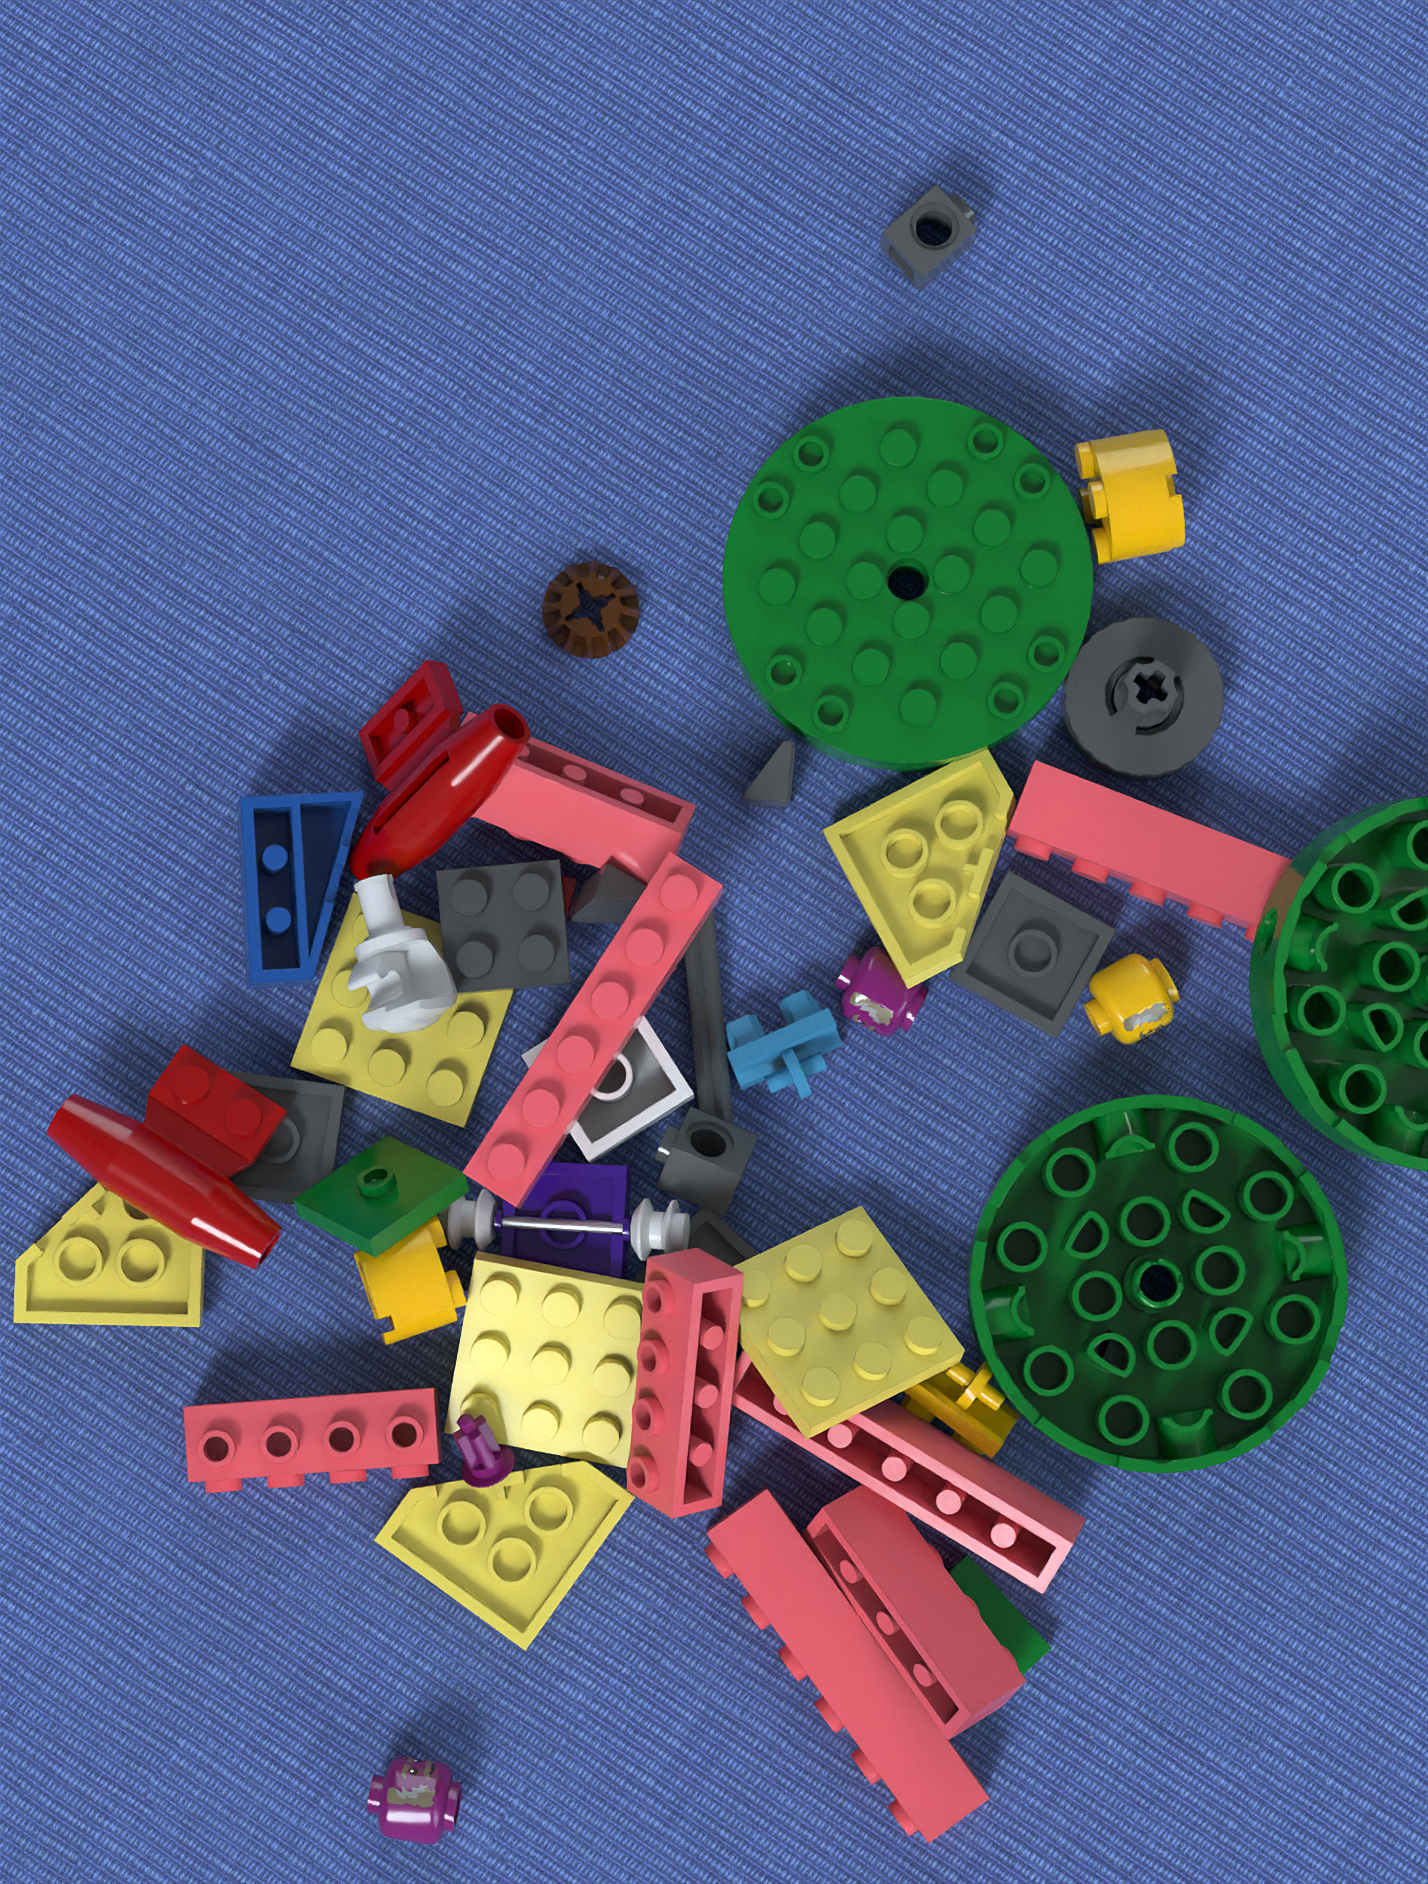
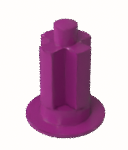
(484, 1458)

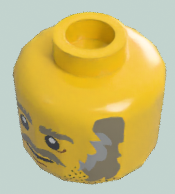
(1131, 998)

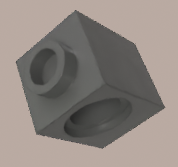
(921, 261)
(704, 1160)

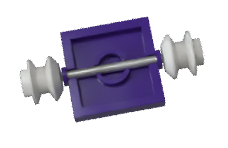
(571, 1221)

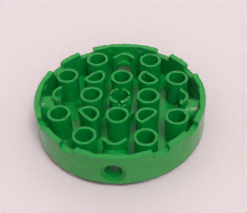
(925, 496)
(1347, 982)
(1248, 1303)

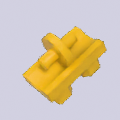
(966, 1405)

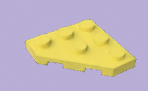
(927, 861)
(110, 1269)
(510, 1545)

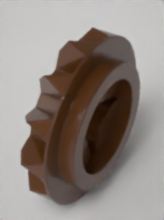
(580, 636)

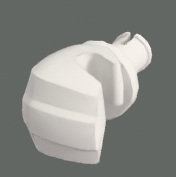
(398, 965)

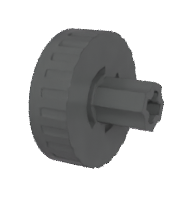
(1126, 653)

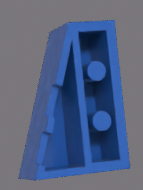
(289, 880)

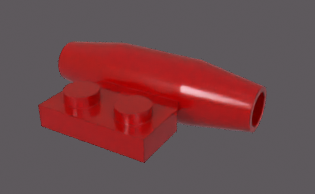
(431, 768)
(180, 1160)

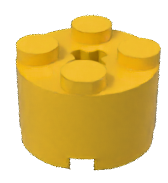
(1130, 495)
(411, 1284)

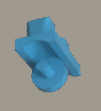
(787, 1053)

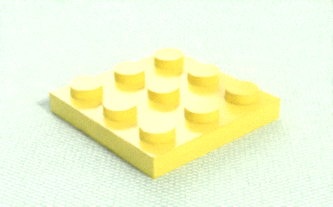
(421, 1070)
(839, 1323)
(549, 1358)

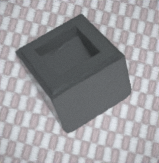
(774, 782)
(606, 897)

